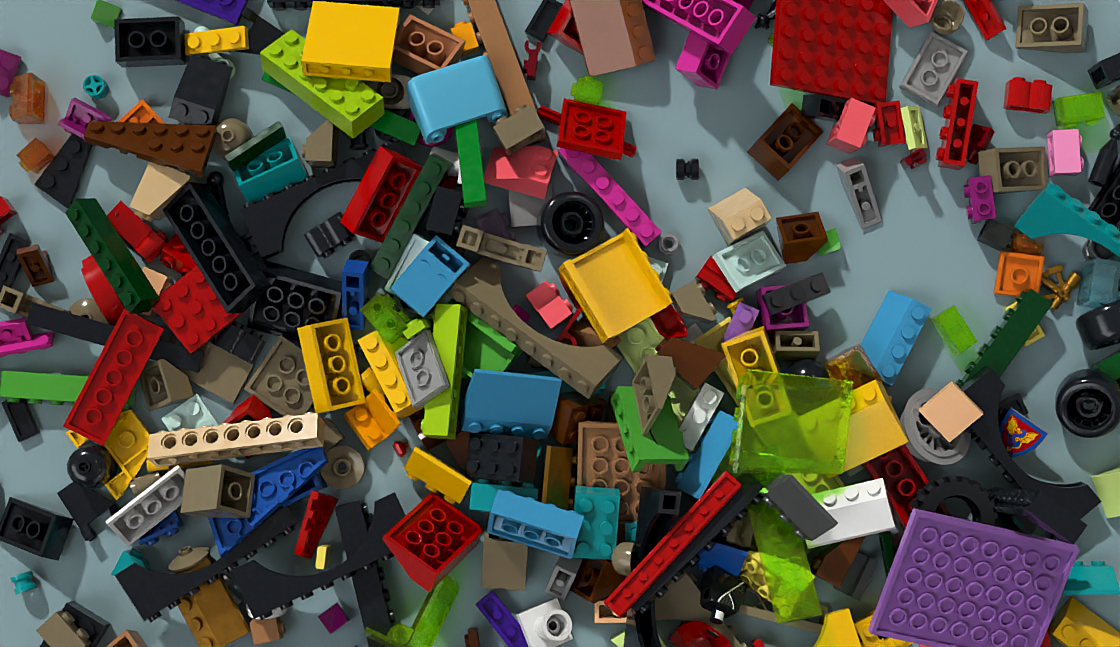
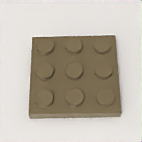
(282, 380)

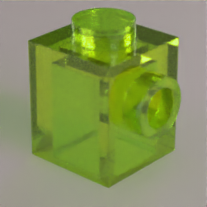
(587, 90)

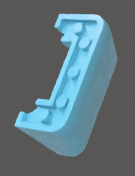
(455, 97)

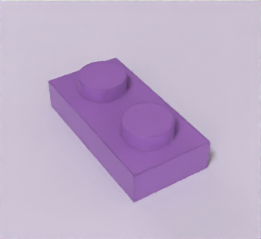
(741, 321)

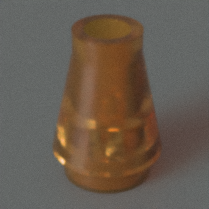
(1025, 245)

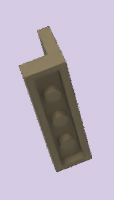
(769, 615)

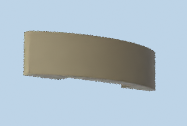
(501, 249)

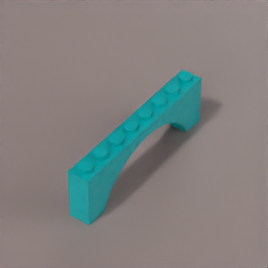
(1061, 214)

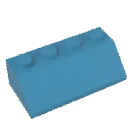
(894, 334)
(708, 455)
(534, 523)

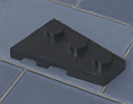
(64, 171)

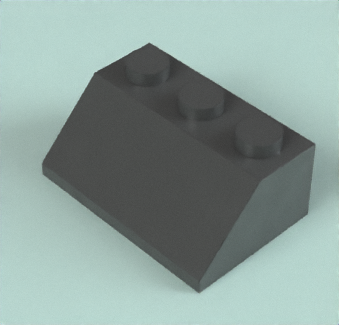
(797, 507)

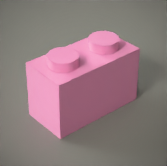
(1064, 152)

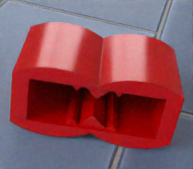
(1027, 96)

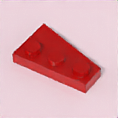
(314, 523)

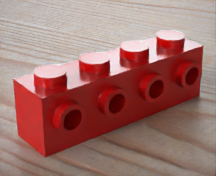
(957, 124)

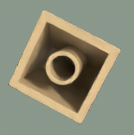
(157, 190)
(739, 215)

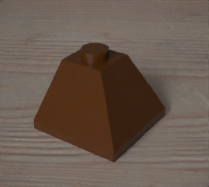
(800, 236)
(596, 579)

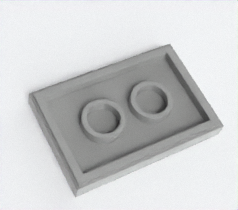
(933, 69)
(422, 369)

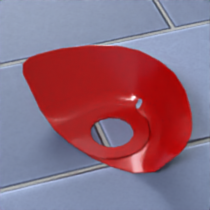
(670, 321)
(696, 635)

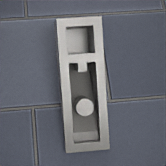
(859, 191)

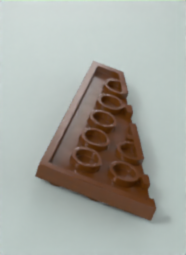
(163, 144)

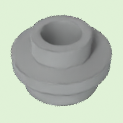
(675, 240)

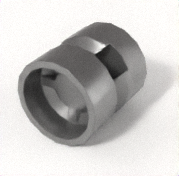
(1095, 250)

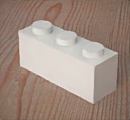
(699, 414)

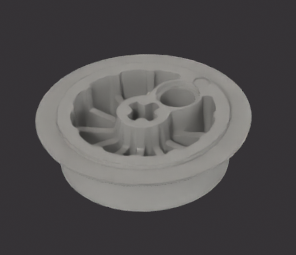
(931, 445)

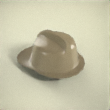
(393, 92)

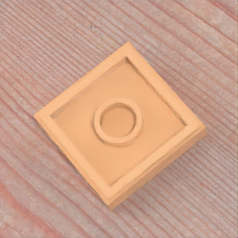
(951, 411)

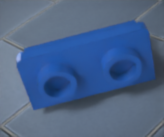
(167, 526)

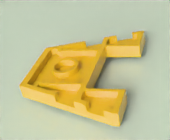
(127, 446)

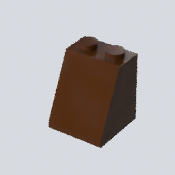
(691, 361)

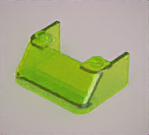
(427, 621)

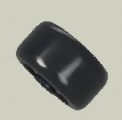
(581, 213)
(1100, 326)
(1083, 418)

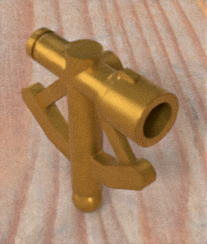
(1061, 292)

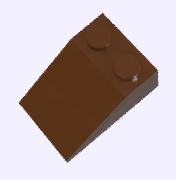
(785, 142)
(836, 560)

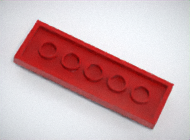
(113, 377)

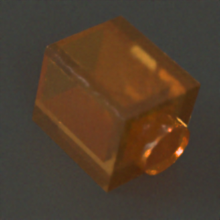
(35, 156)

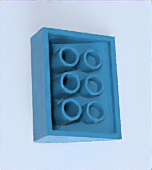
(510, 404)

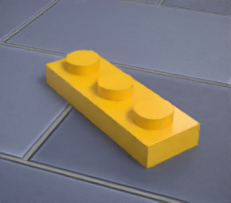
(216, 41)

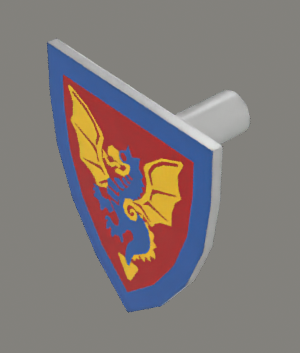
(1020, 433)

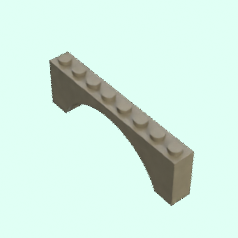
(578, 366)
(683, 603)

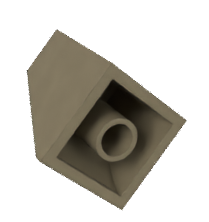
(217, 492)
(503, 563)

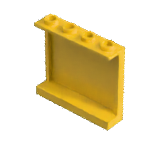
(350, 41)
(615, 285)

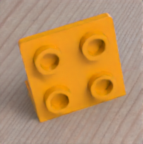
(372, 420)

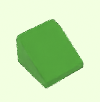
(105, 13)
(833, 243)

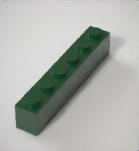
(411, 214)
(112, 255)
(1010, 336)

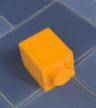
(465, 32)

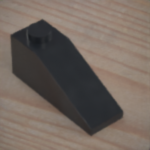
(822, 107)

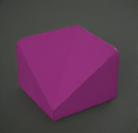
(333, 618)

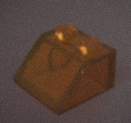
(27, 99)
(853, 366)

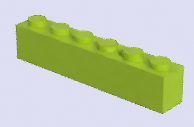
(449, 338)

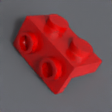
(888, 124)
(176, 256)

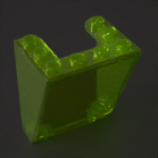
(790, 424)

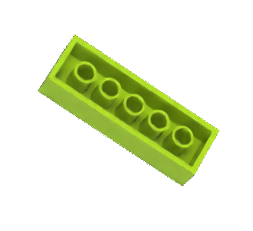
(343, 102)

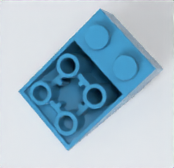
(429, 276)

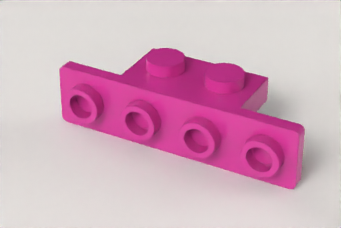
(17, 338)

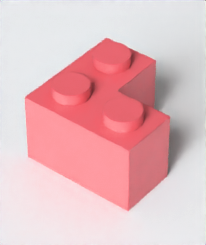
(851, 129)
(549, 305)

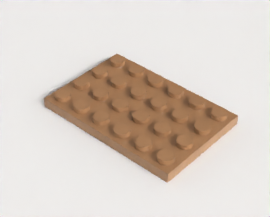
(606, 465)

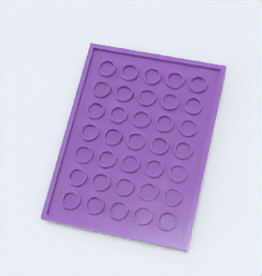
(971, 584)

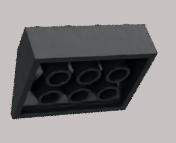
(294, 301)

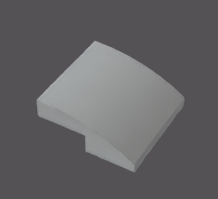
(525, 208)

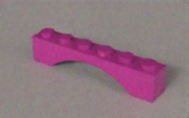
(612, 195)

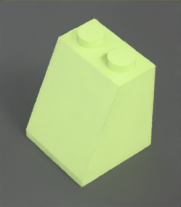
(1108, 490)

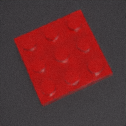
(591, 129)
(193, 310)

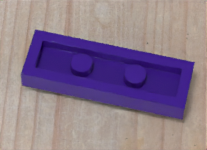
(502, 620)

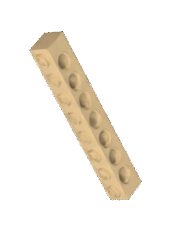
(311, 436)

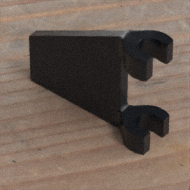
(260, 34)
(85, 507)

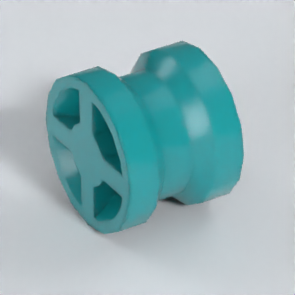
(91, 85)
(23, 582)

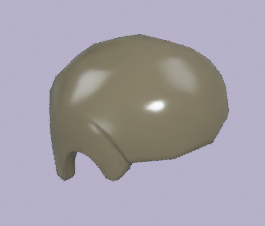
(947, 17)
(623, 558)

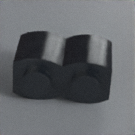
(328, 236)
(240, 342)

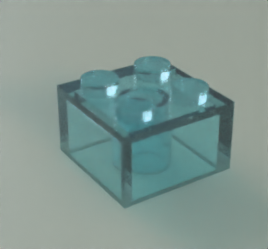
(1099, 283)

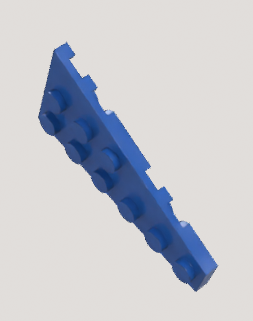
(272, 487)

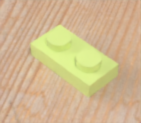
(913, 127)

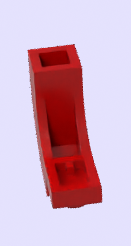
(102, 291)

